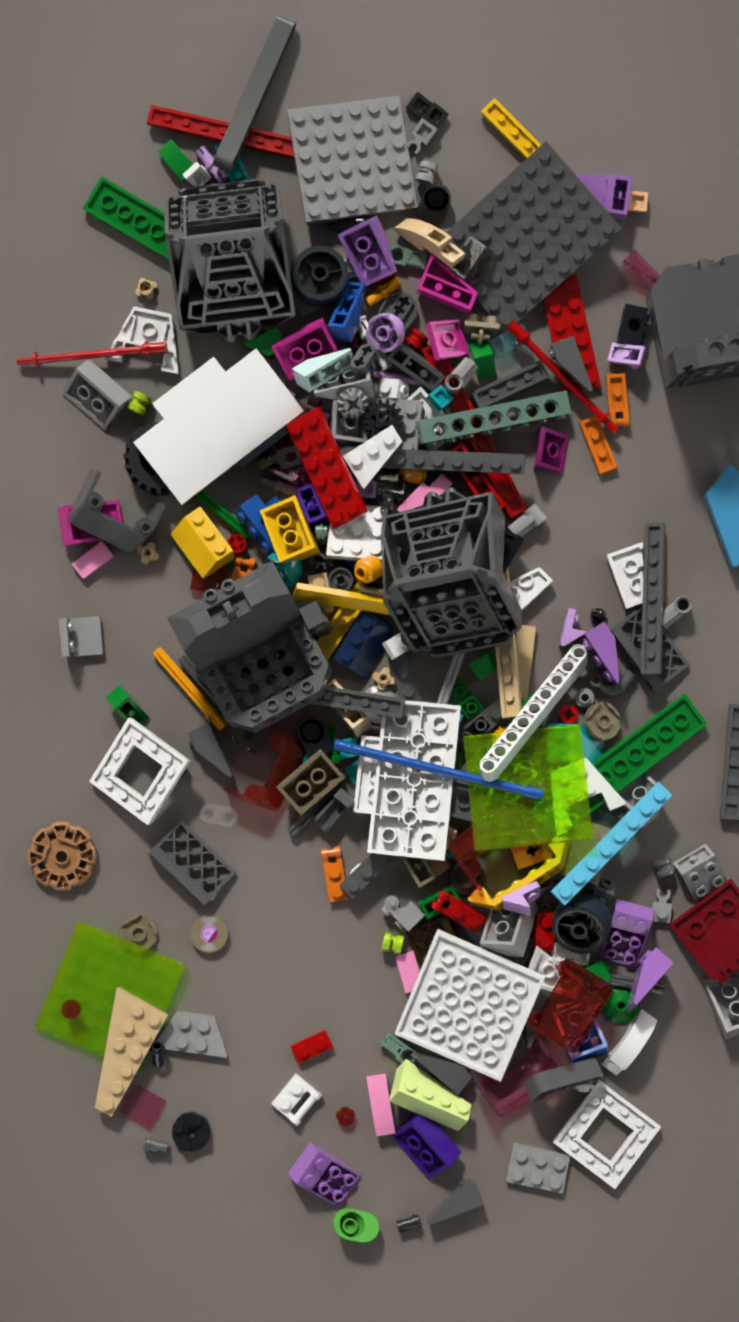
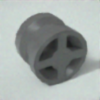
(664, 867)

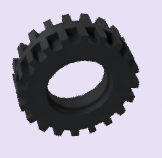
(136, 469)

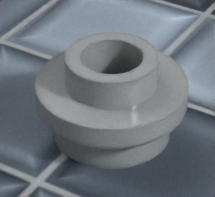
(579, 693)

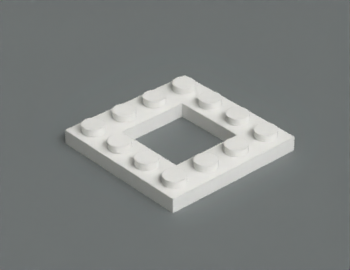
(106, 778)
(608, 1170)

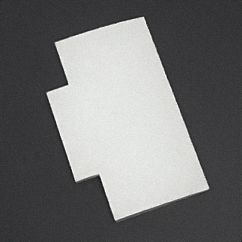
(215, 422)
(405, 803)

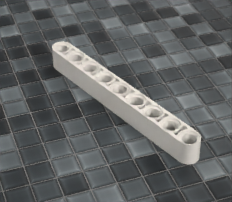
(530, 719)

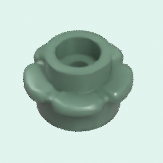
(321, 531)

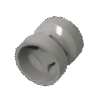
(426, 173)

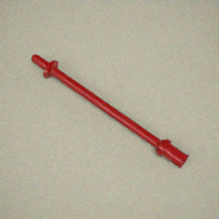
(524, 338)
(146, 349)

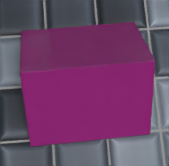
(550, 450)

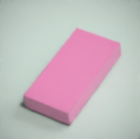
(93, 560)
(408, 969)

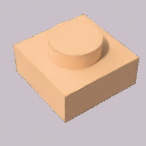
(638, 202)

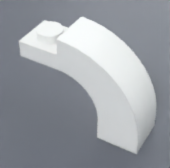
(631, 1043)

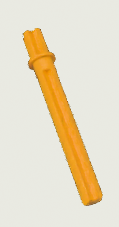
(190, 689)

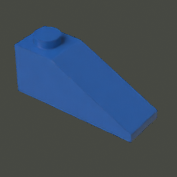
(347, 313)

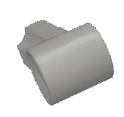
(460, 375)
(530, 519)
(673, 613)

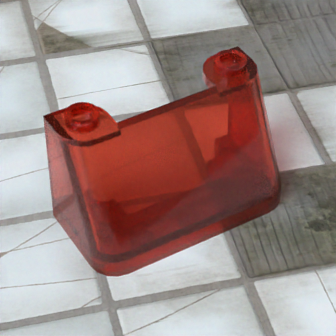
(571, 1006)

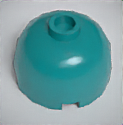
(289, 571)

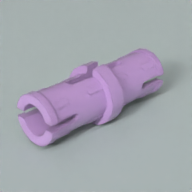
(207, 159)

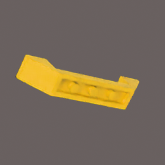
(549, 869)

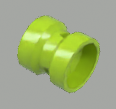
(137, 407)
(396, 945)

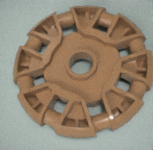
(70, 847)

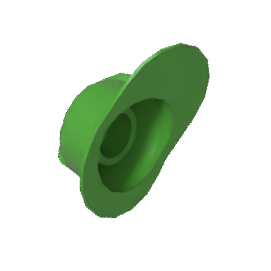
(356, 1225)

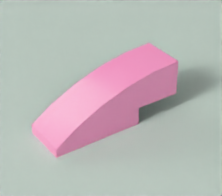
(416, 499)
(380, 1105)

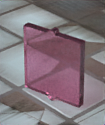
(143, 1106)

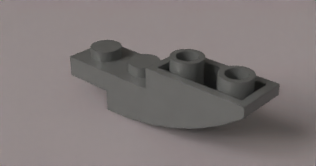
(483, 721)

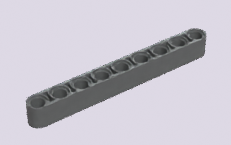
(254, 94)

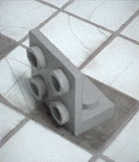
(80, 636)
(700, 872)

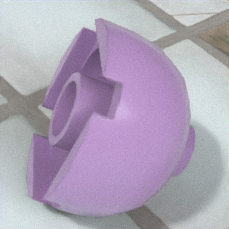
(385, 332)

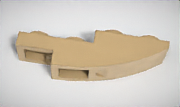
(433, 239)

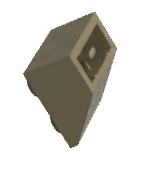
(425, 869)

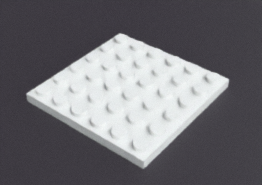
(469, 1005)

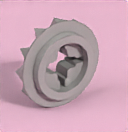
(352, 394)

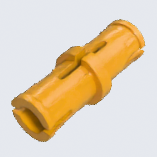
(382, 291)

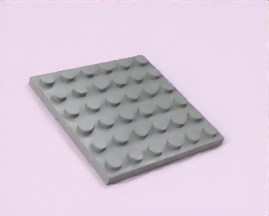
(352, 159)

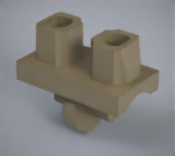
(481, 330)

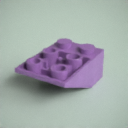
(611, 192)
(603, 646)
(627, 933)
(323, 1174)

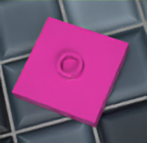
(447, 339)

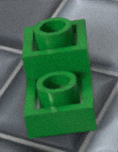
(175, 159)
(465, 698)

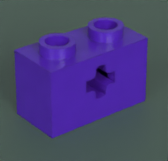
(312, 506)

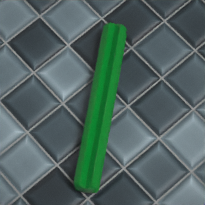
(222, 513)

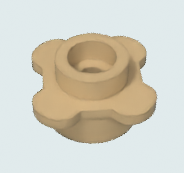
(146, 283)
(149, 548)
(384, 673)

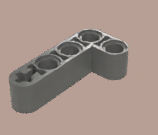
(562, 1078)

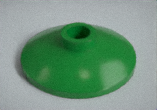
(611, 1009)

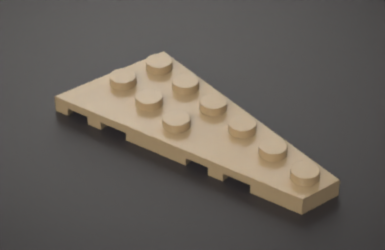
(129, 1038)

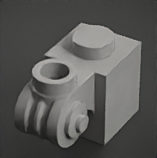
(406, 916)

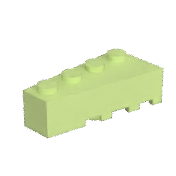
(428, 1097)

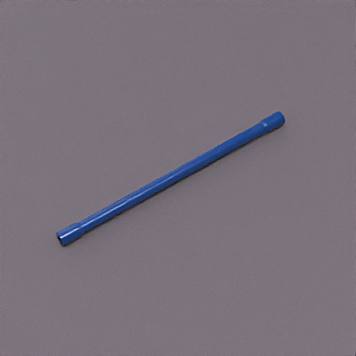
(351, 748)

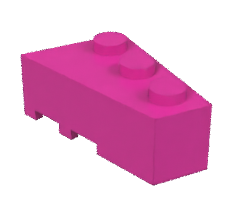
(446, 287)

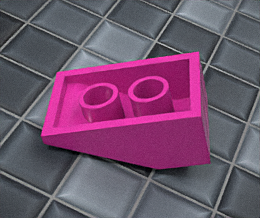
(305, 343)
(73, 535)

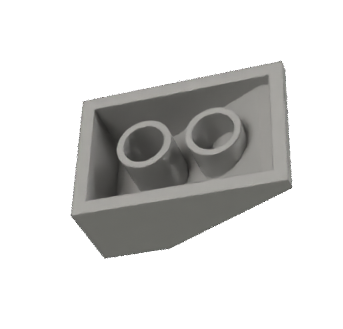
(346, 380)
(725, 1003)

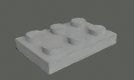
(537, 1167)

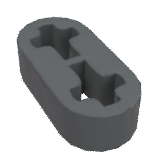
(365, 355)

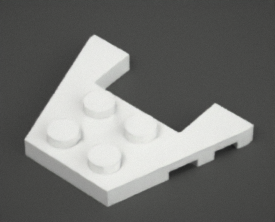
(149, 326)
(597, 784)

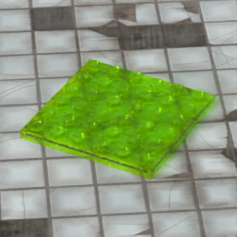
(547, 761)
(90, 975)

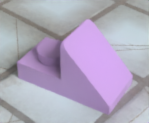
(626, 354)
(568, 633)
(517, 900)

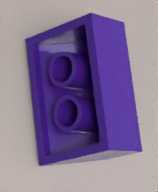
(426, 1144)

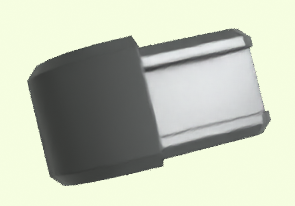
(334, 810)

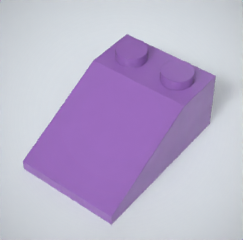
(368, 251)
(651, 969)

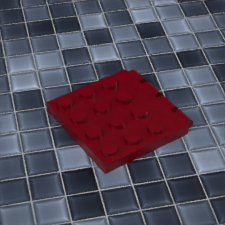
(712, 932)

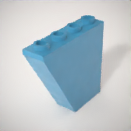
(723, 507)

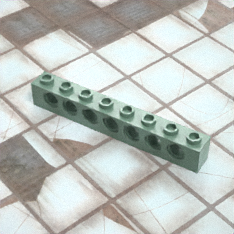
(558, 401)

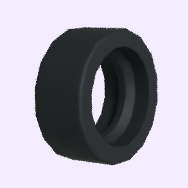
(464, 891)

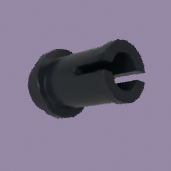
(157, 1050)

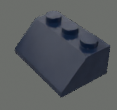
(363, 644)

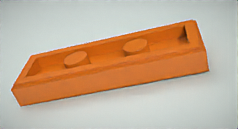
(598, 445)

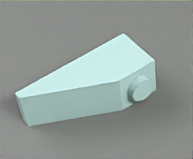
(322, 369)

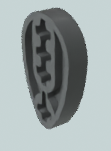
(393, 301)

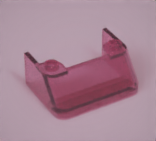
(510, 1092)

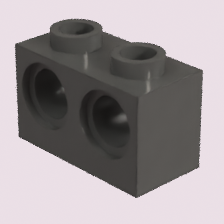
(316, 619)

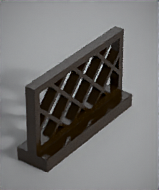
(446, 925)

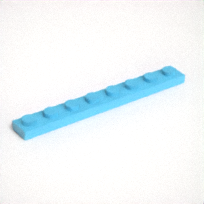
(611, 843)

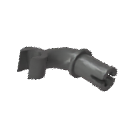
(617, 688)

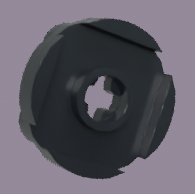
(200, 1137)

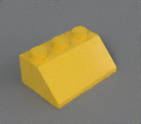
(289, 530)
(202, 543)

